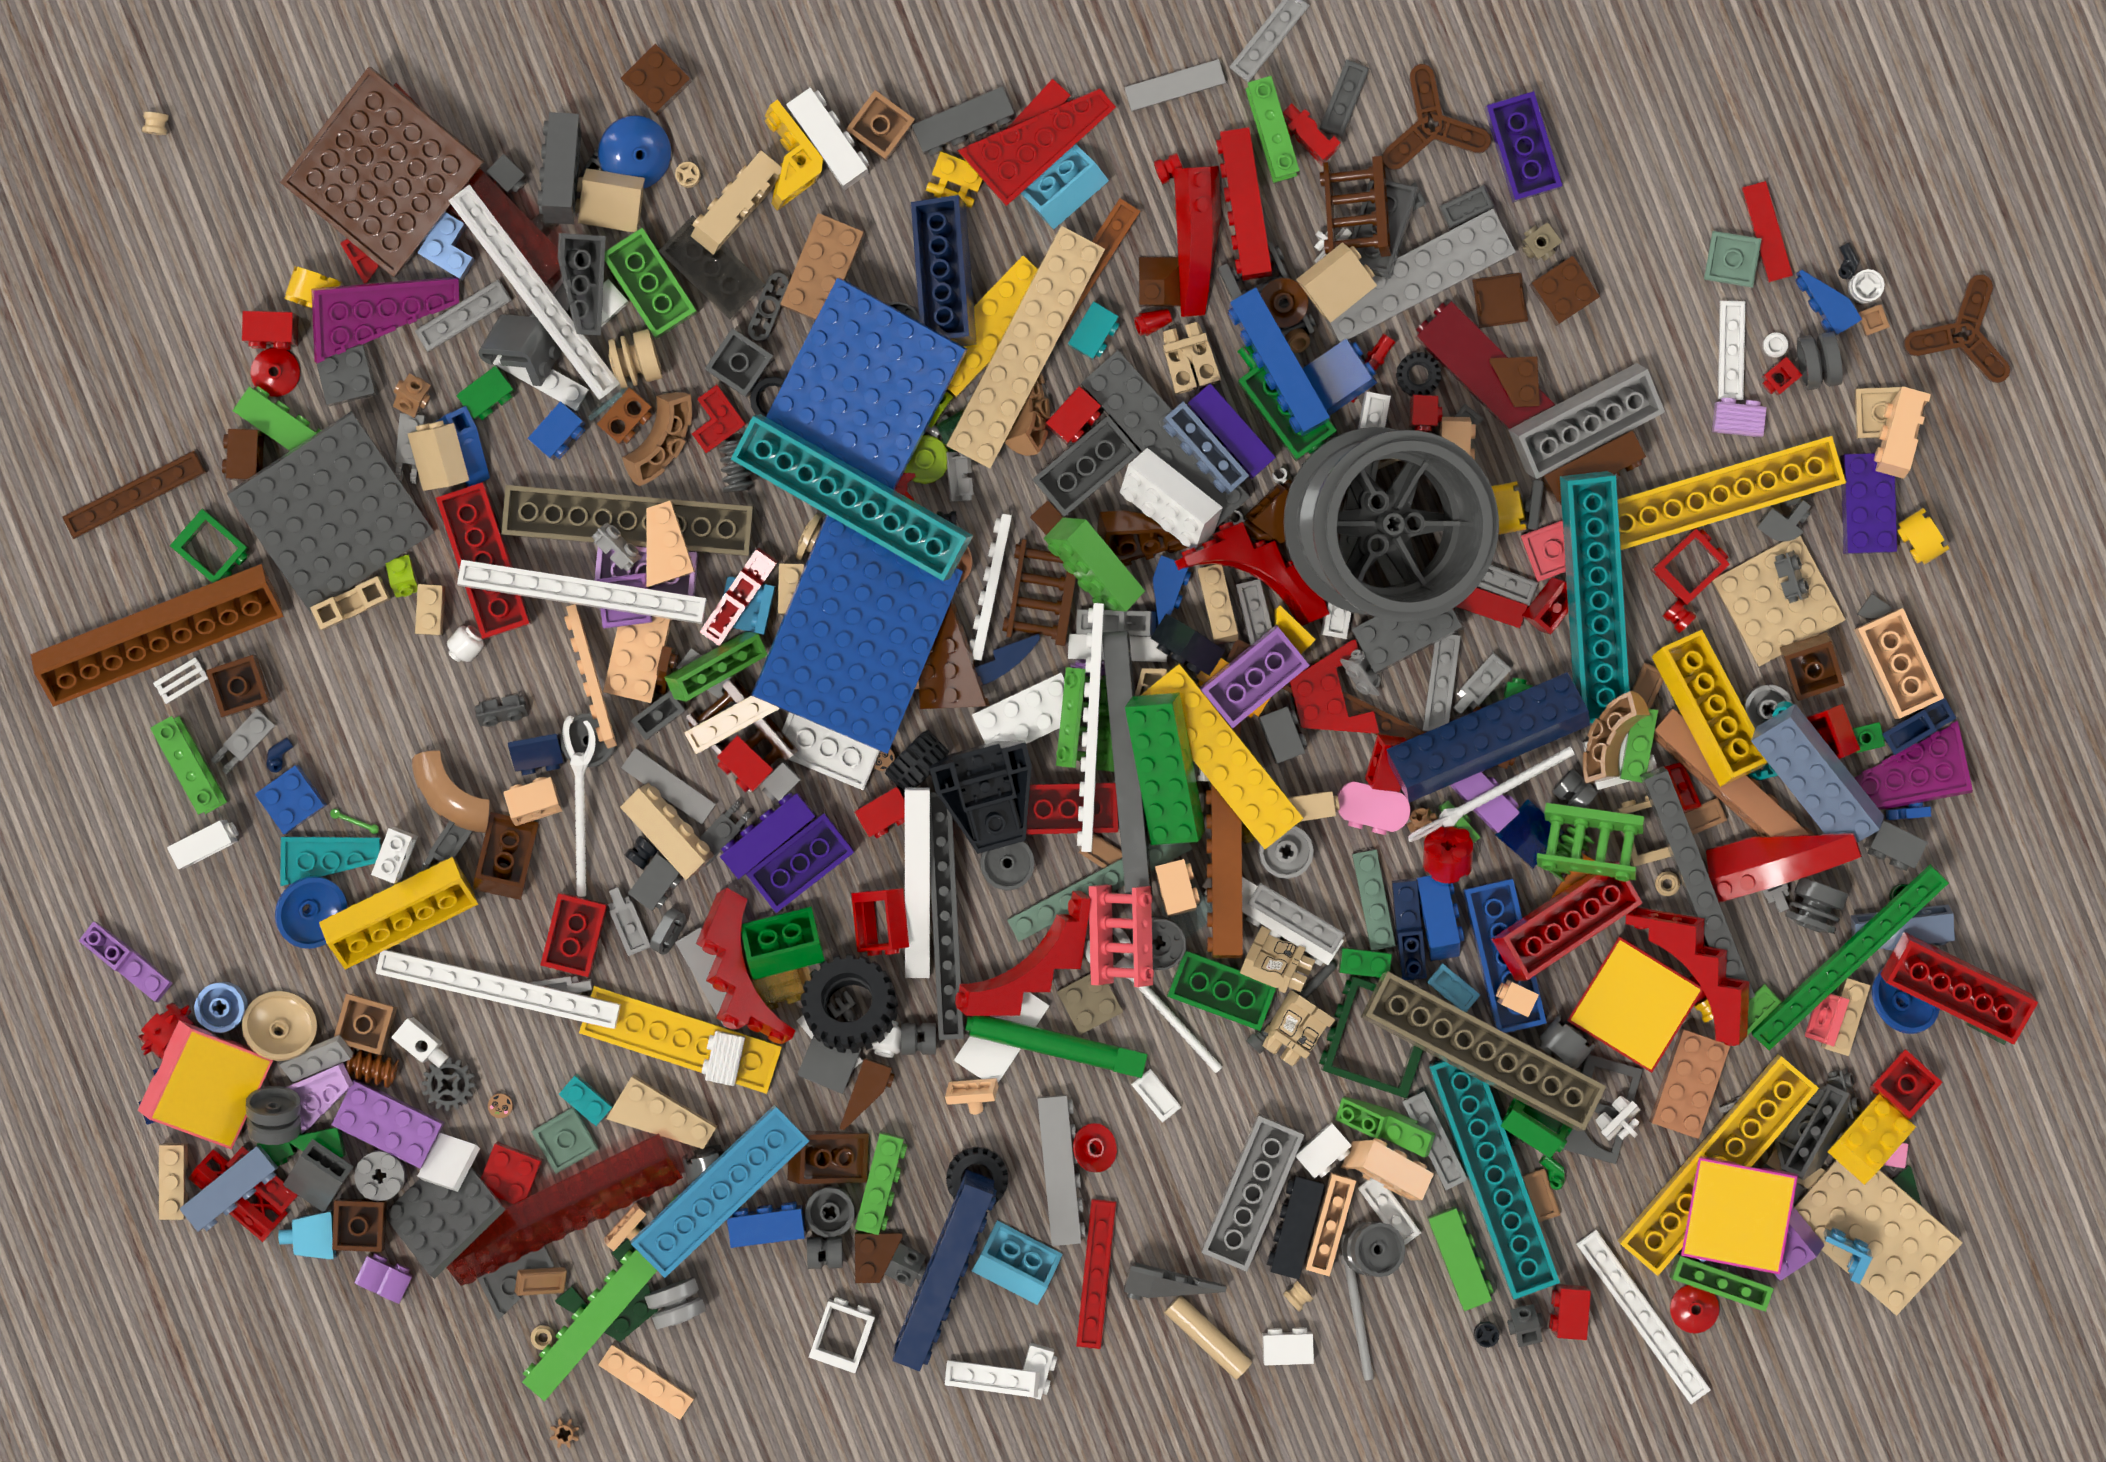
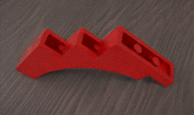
(1685, 940)
(1058, 950)

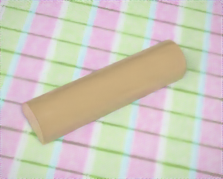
(1208, 1337)

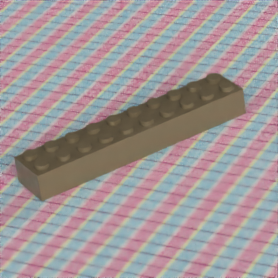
(579, 514)
(1483, 1051)

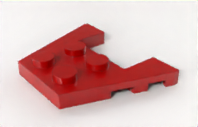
(1321, 699)

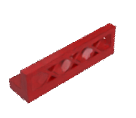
(245, 1213)

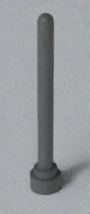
(1258, 1039)

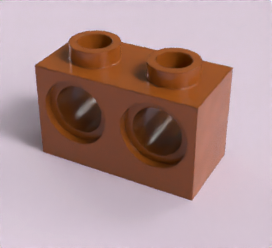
(620, 411)

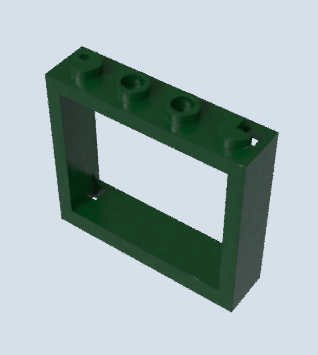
(1334, 1036)

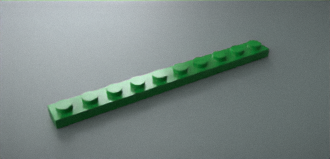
(1850, 957)

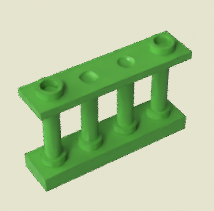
(1272, 129)
(1070, 723)
(189, 765)
(1582, 819)

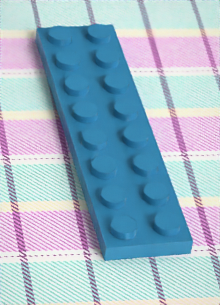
(719, 1191)

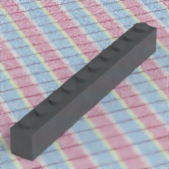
(1691, 868)
(945, 920)

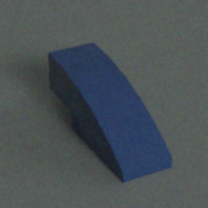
(1006, 659)
(1918, 726)

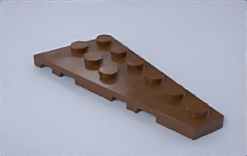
(949, 671)

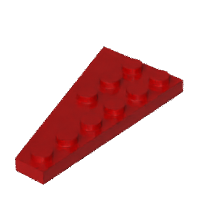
(1026, 150)

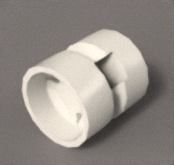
(1866, 286)

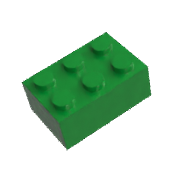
(782, 943)

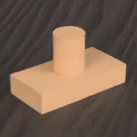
(972, 1092)
(625, 1227)

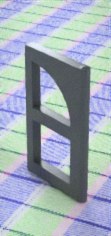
(1579, 1141)

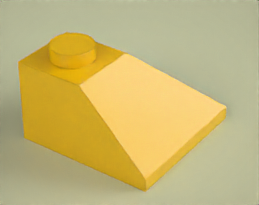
(1292, 630)

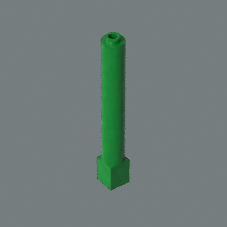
(1057, 1044)

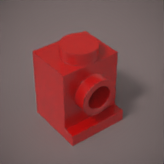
(1787, 370)

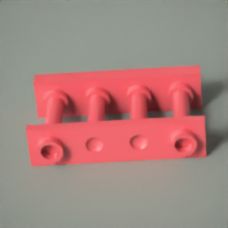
(1101, 935)

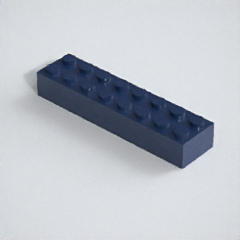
(1488, 737)
(943, 1271)

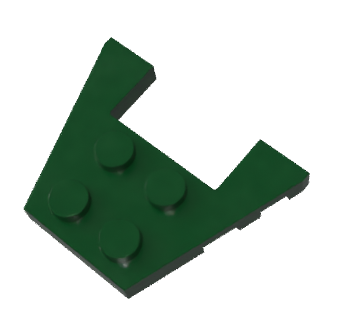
(630, 1318)

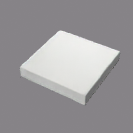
(448, 1162)

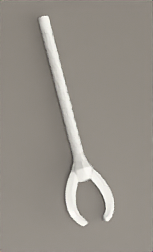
(579, 763)
(1450, 816)
(1128, 962)

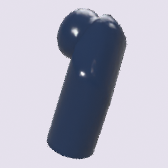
(275, 755)

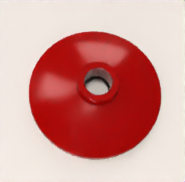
(287, 376)
(1103, 1147)
(1681, 1308)

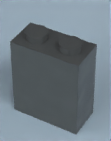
(318, 1175)

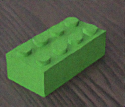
(649, 283)
(1093, 564)

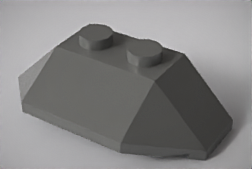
(1812, 1132)

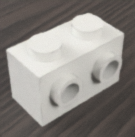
(1040, 1360)

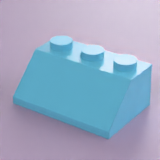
(1064, 186)
(1017, 1262)

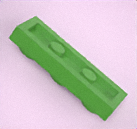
(1638, 748)

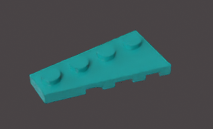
(324, 856)

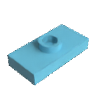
(1453, 988)

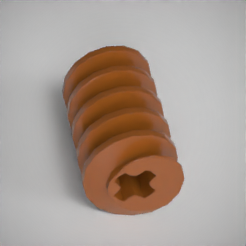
(372, 1068)

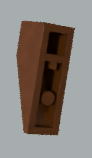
(868, 1087)

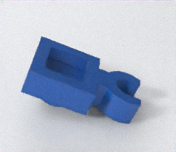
(1914, 811)

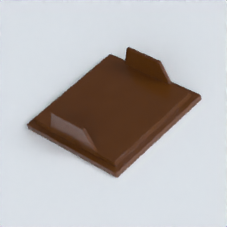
(1500, 300)

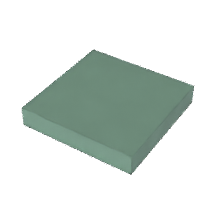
(1732, 259)
(565, 1140)

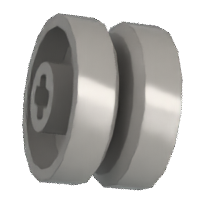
(1293, 864)
(676, 1306)

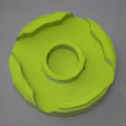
(928, 460)

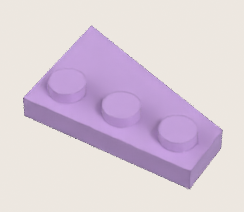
(320, 1093)

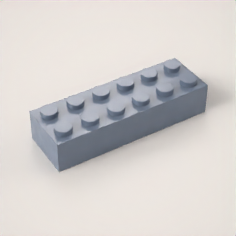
(1816, 775)

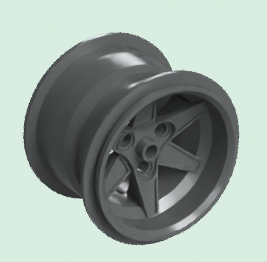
(1467, 524)

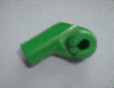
(1555, 1172)

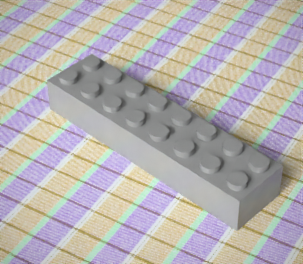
(1427, 273)

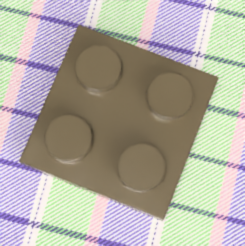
(1089, 1004)

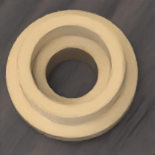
(1675, 883)
(535, 1336)

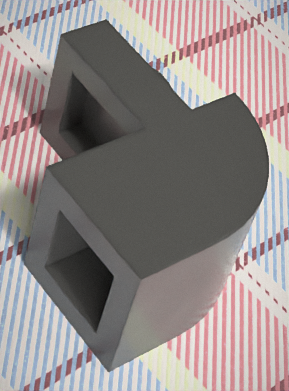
(1781, 527)

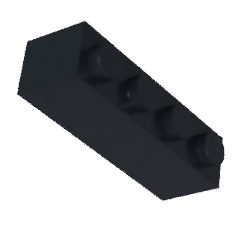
(1296, 1226)

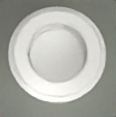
(1775, 345)

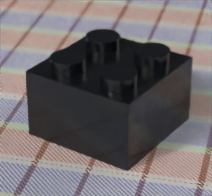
(1186, 645)

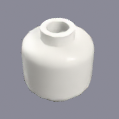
(465, 643)
(891, 1044)

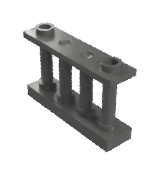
(1230, 277)

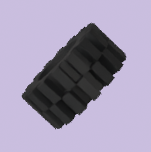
(1431, 366)

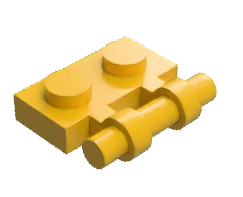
(957, 172)

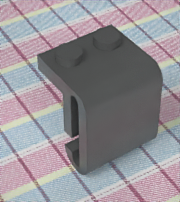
(522, 344)

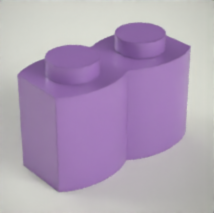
(384, 1278)

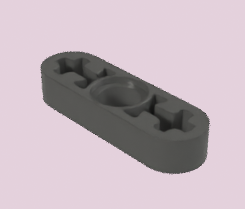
(756, 321)

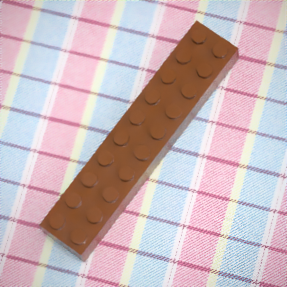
(156, 635)

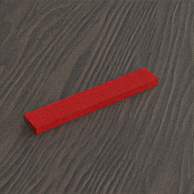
(1096, 1273)

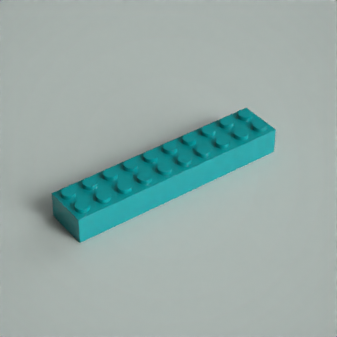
(851, 497)
(1594, 588)
(1495, 1180)

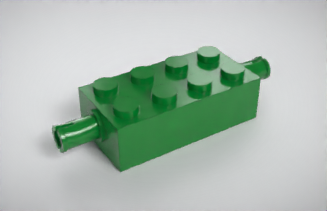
(1267, 405)

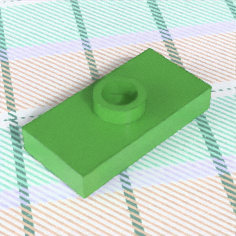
(1463, 822)
(1761, 1006)

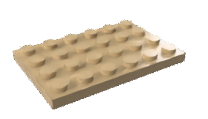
(1902, 1235)

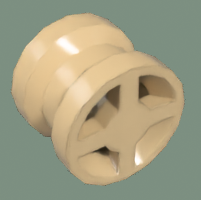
(155, 123)
(684, 172)
(1298, 1296)

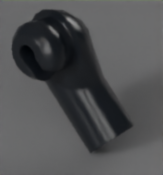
(1849, 263)

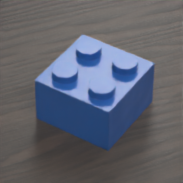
(557, 431)
(291, 799)

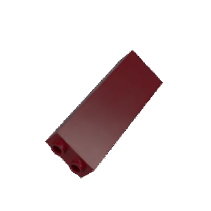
(1466, 355)

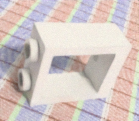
(203, 844)
(390, 861)
(835, 1359)

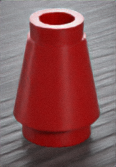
(1150, 322)

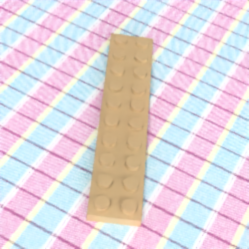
(1025, 347)

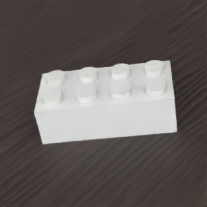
(824, 134)
(1170, 500)
(1025, 714)

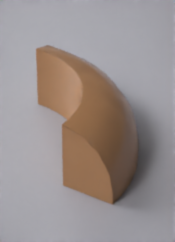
(1028, 430)
(664, 440)
(1607, 735)
(445, 796)

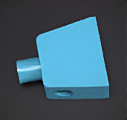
(311, 1235)

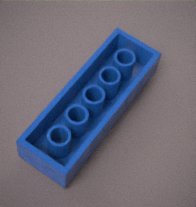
(1278, 361)
(1491, 911)

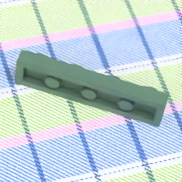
(1373, 900)

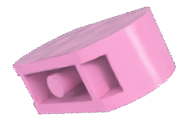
(1373, 808)

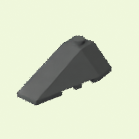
(582, 271)
(1157, 1282)

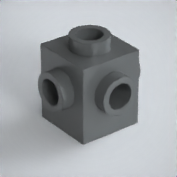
(906, 1265)
(1526, 1325)

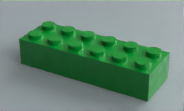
(1165, 768)

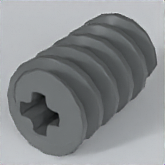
(736, 473)

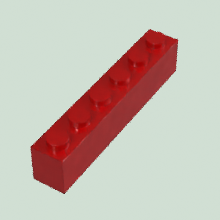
(1245, 204)

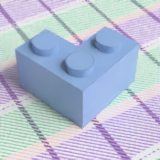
(441, 249)

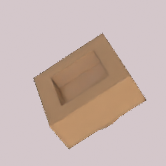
(1873, 320)

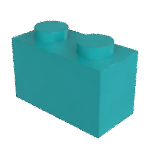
(1093, 331)
(586, 1100)

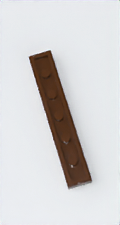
(134, 494)

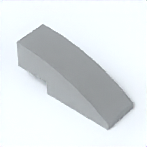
(1136, 622)

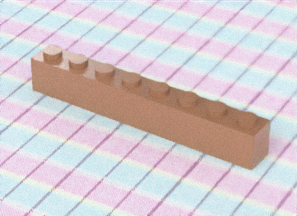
(1742, 796)

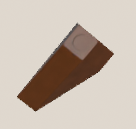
(1135, 536)

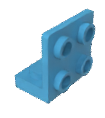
(757, 613)
(1860, 1252)

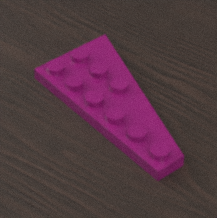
(367, 311)
(1920, 772)

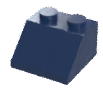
(537, 753)

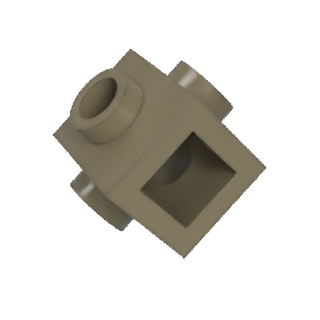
(1547, 236)

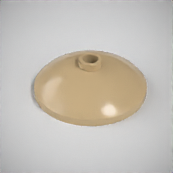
(282, 1013)

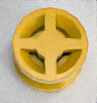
(1705, 1009)

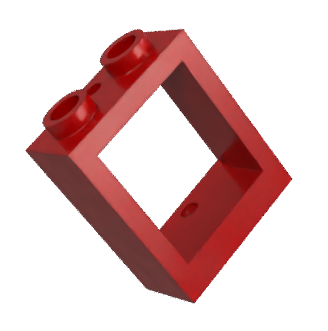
(1672, 583)
(866, 921)

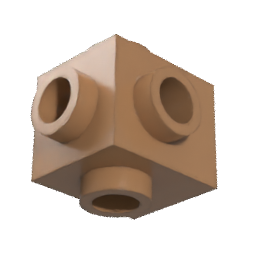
(411, 395)

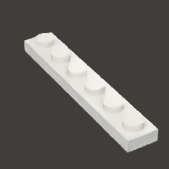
(992, 576)

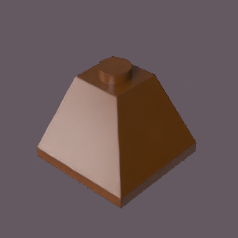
(1159, 282)

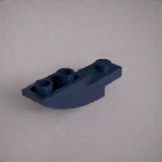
(1409, 929)

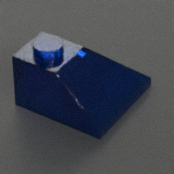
(1527, 833)

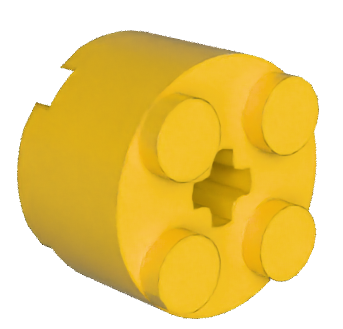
(303, 281)
(1509, 508)
(1922, 536)

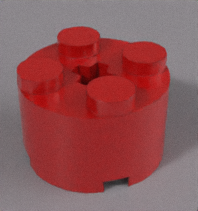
(1448, 854)

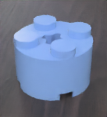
(211, 996)

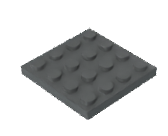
(443, 1222)

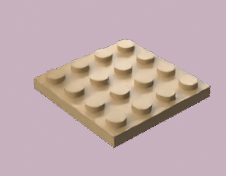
(1759, 607)

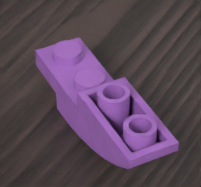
(125, 961)

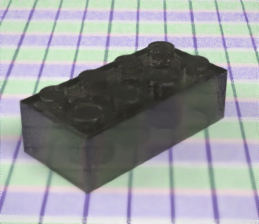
(717, 276)

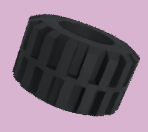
(914, 762)
(977, 1156)

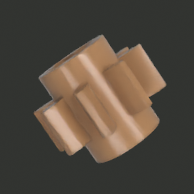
(1420, 818)
(567, 1426)

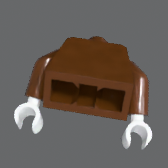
(1267, 517)

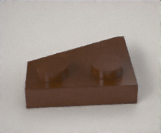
(1518, 379)

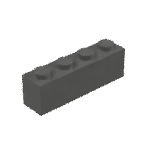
(963, 120)

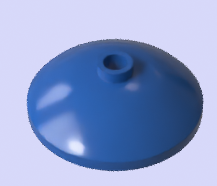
(625, 138)
(303, 927)
(1912, 1014)

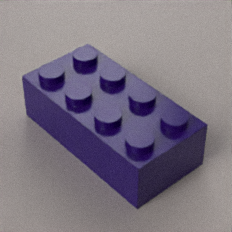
(1523, 147)
(1231, 431)
(1867, 506)
(768, 835)
(800, 862)

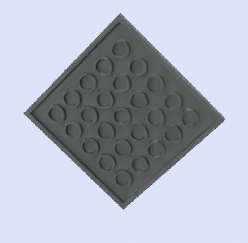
(330, 511)

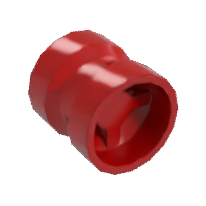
(1165, 168)
(1679, 616)

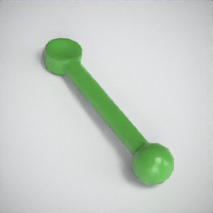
(335, 813)

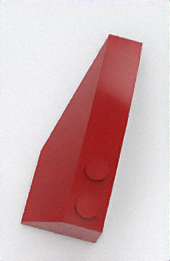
(1197, 233)
(1773, 861)

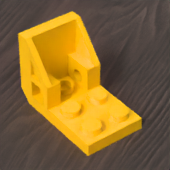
(793, 177)

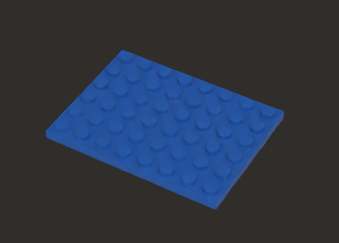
(866, 383)
(854, 637)

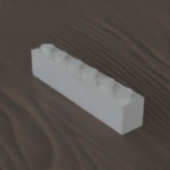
(1059, 1170)

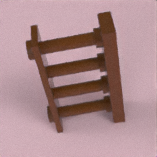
(1376, 195)
(1061, 608)
(765, 728)

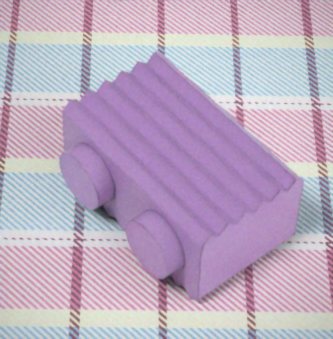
(1739, 418)

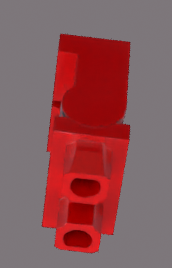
(1308, 135)

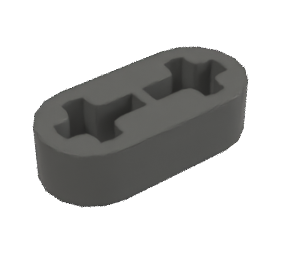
(668, 931)

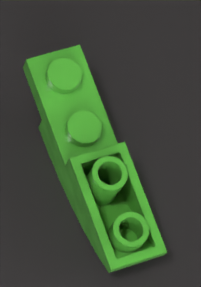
(1385, 1124)

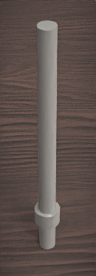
(1358, 1317)

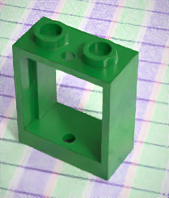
(193, 529)
(1534, 1132)

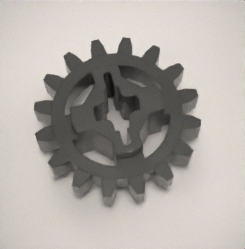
(456, 1092)

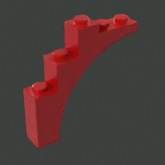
(1234, 549)
(728, 973)

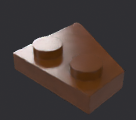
(667, 661)
(874, 1255)

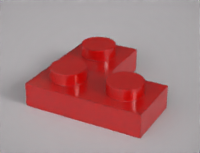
(723, 422)

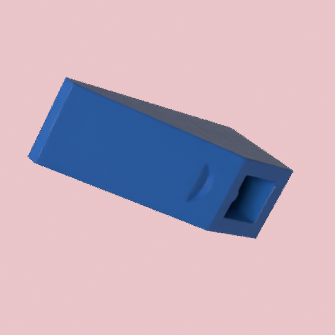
(1834, 308)
(469, 445)
(1166, 586)

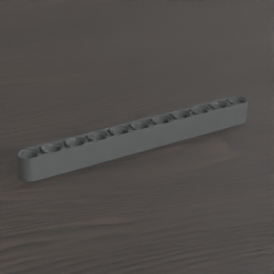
(1129, 798)

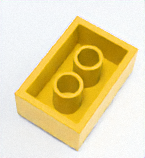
(1871, 1139)

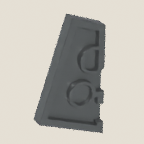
(501, 1284)

